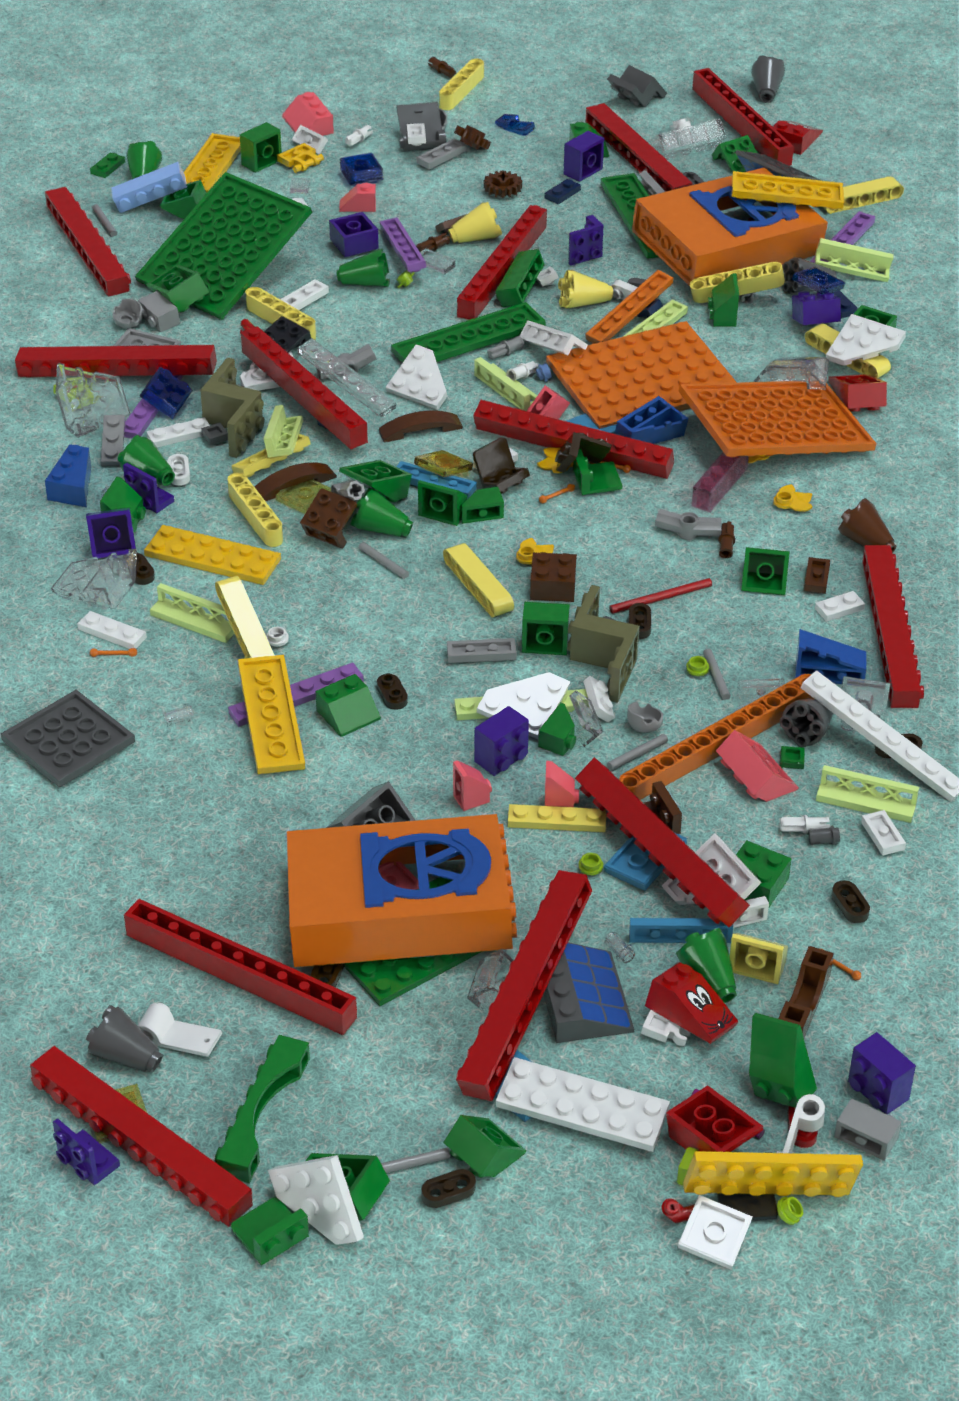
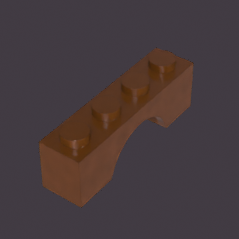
(809, 988)

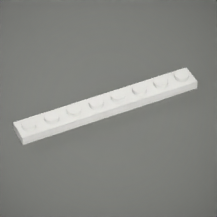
(882, 735)

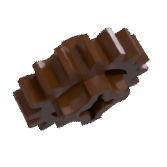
(472, 137)
(503, 184)

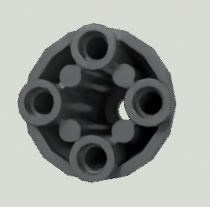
(767, 76)
(795, 265)
(806, 721)
(123, 1042)

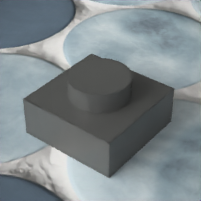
(214, 434)

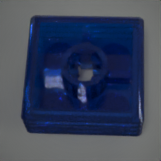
(361, 169)
(166, 392)

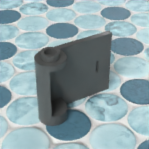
(421, 114)

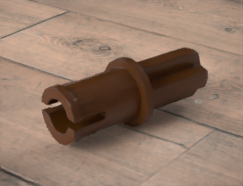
(441, 67)
(434, 243)
(726, 540)

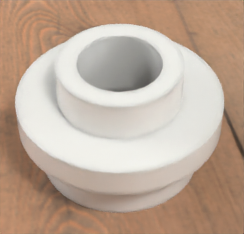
(277, 636)

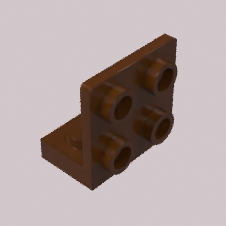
(328, 517)
(665, 807)

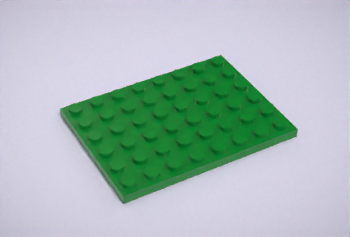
(228, 240)

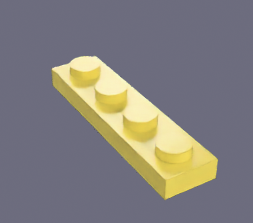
(261, 461)
(556, 818)

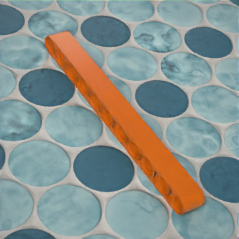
(702, 746)

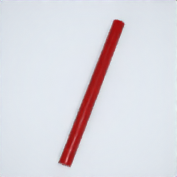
(658, 596)

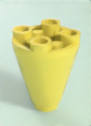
(476, 225)
(582, 290)

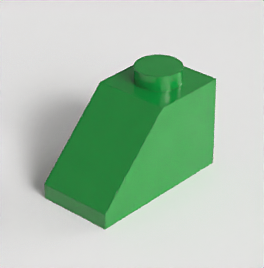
(483, 506)
(557, 732)

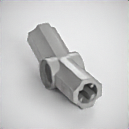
(354, 360)
(349, 489)
(688, 524)

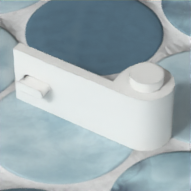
(177, 1035)
(807, 1117)

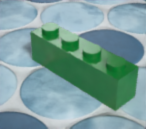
(520, 278)

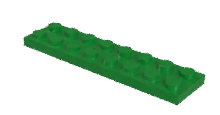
(623, 192)
(472, 333)

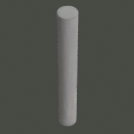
(104, 220)
(383, 560)
(716, 673)
(636, 752)
(416, 1160)

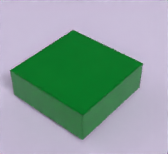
(792, 757)

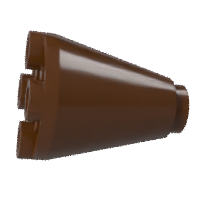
(866, 526)

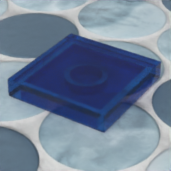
(819, 280)

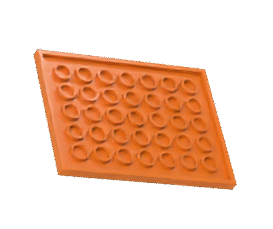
(634, 369)
(775, 418)

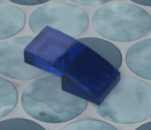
(511, 123)

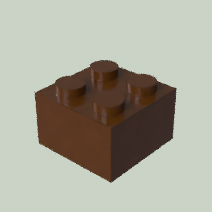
(553, 577)

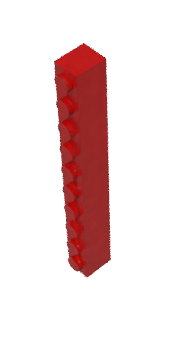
(741, 116)
(634, 147)
(87, 241)
(489, 276)
(117, 360)
(304, 388)
(554, 433)
(892, 627)
(662, 843)
(241, 966)
(523, 986)
(142, 1136)

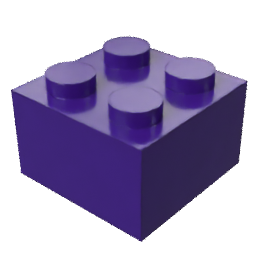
(583, 156)
(353, 234)
(816, 308)
(110, 532)
(501, 740)
(881, 1073)

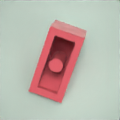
(359, 199)
(549, 404)
(470, 786)
(559, 787)

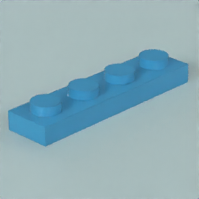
(418, 473)
(672, 929)

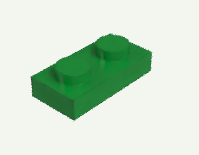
(107, 165)

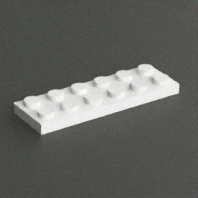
(583, 1104)

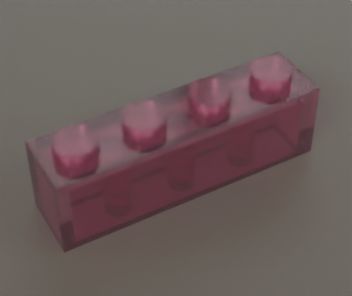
(718, 481)

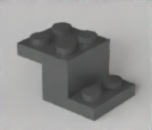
(636, 86)

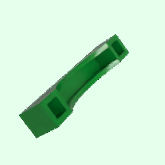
(283, 1066)

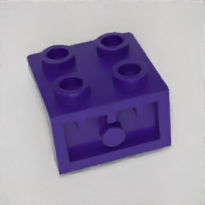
(586, 242)
(146, 486)
(83, 1153)

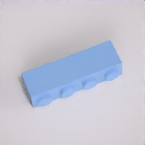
(149, 187)

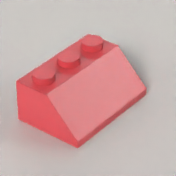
(310, 113)
(755, 768)

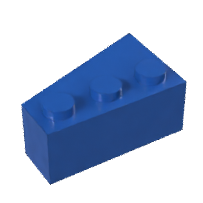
(653, 422)
(70, 477)
(828, 658)

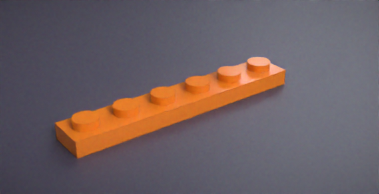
(629, 307)

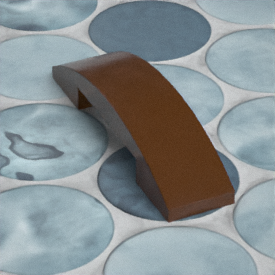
(418, 421)
(292, 476)

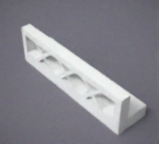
(550, 338)

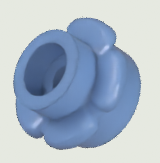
(543, 372)

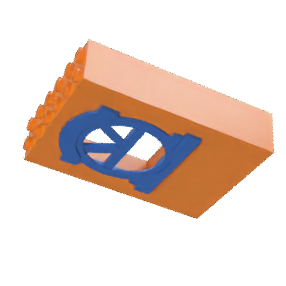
(701, 241)
(351, 914)

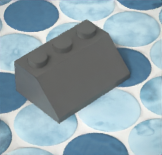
(377, 806)

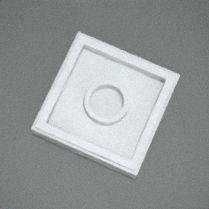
(715, 1232)

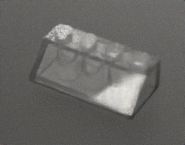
(689, 138)

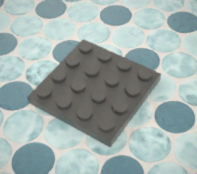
(67, 738)

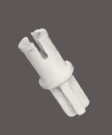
(358, 135)
(522, 370)
(803, 823)

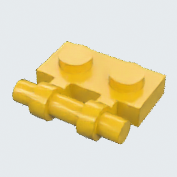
(297, 157)

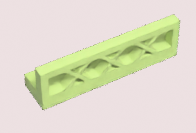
(854, 257)
(498, 381)
(282, 433)
(191, 618)
(867, 798)

